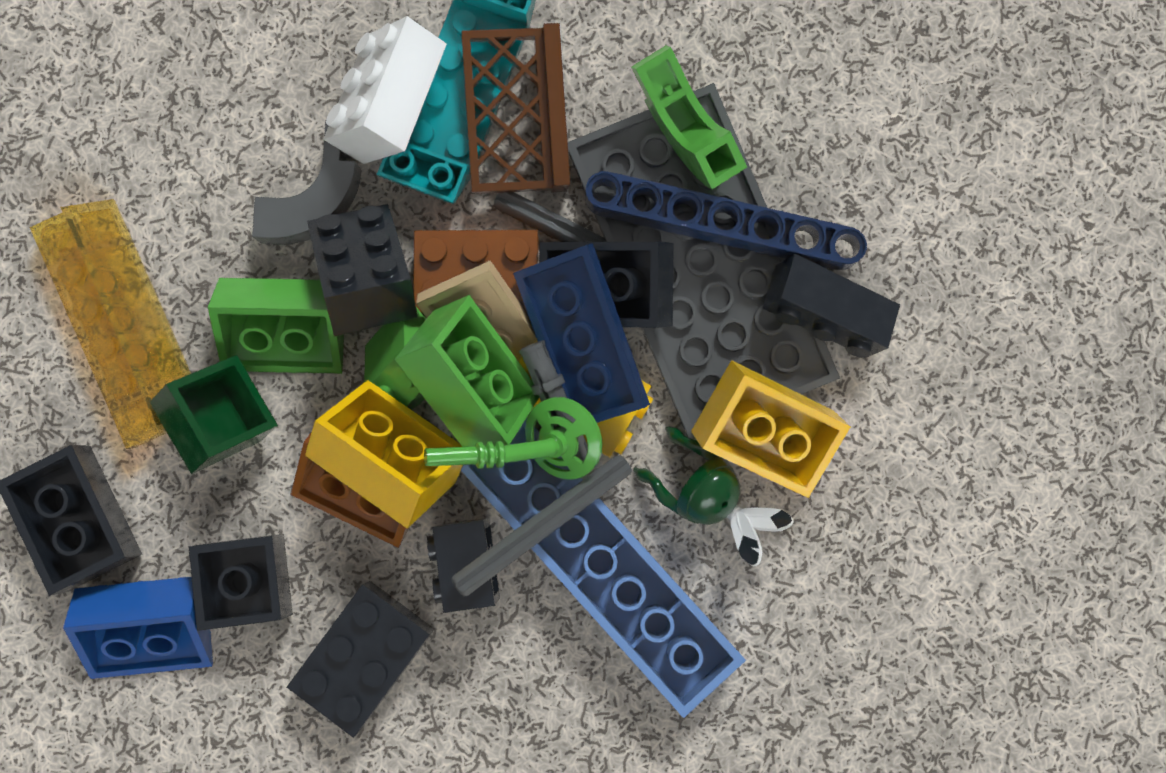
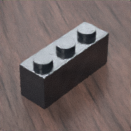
(831, 307)

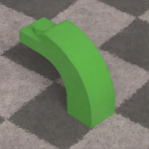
(697, 140)

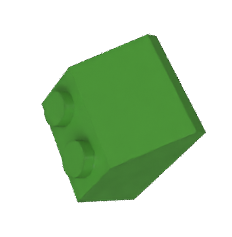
(380, 363)

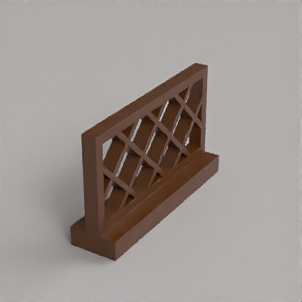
(550, 104)

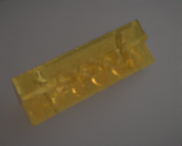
(112, 312)

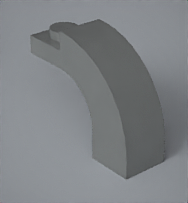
(285, 219)

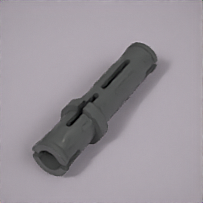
(548, 383)

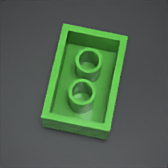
(468, 375)

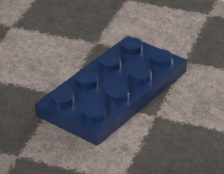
(583, 332)

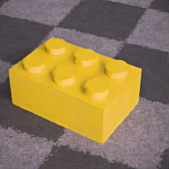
(769, 429)
(379, 452)

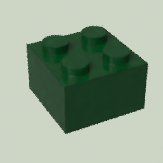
(213, 413)

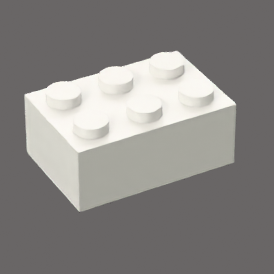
(384, 91)

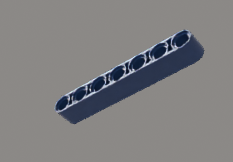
(743, 214)

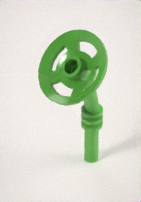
(551, 443)

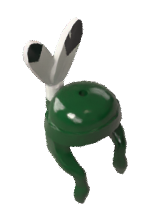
(713, 495)

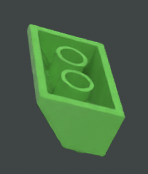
(275, 325)

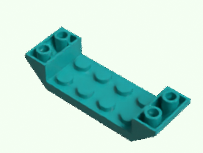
(438, 147)

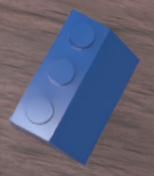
(137, 628)

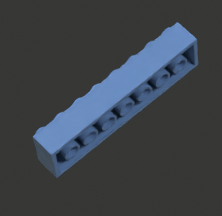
(616, 583)

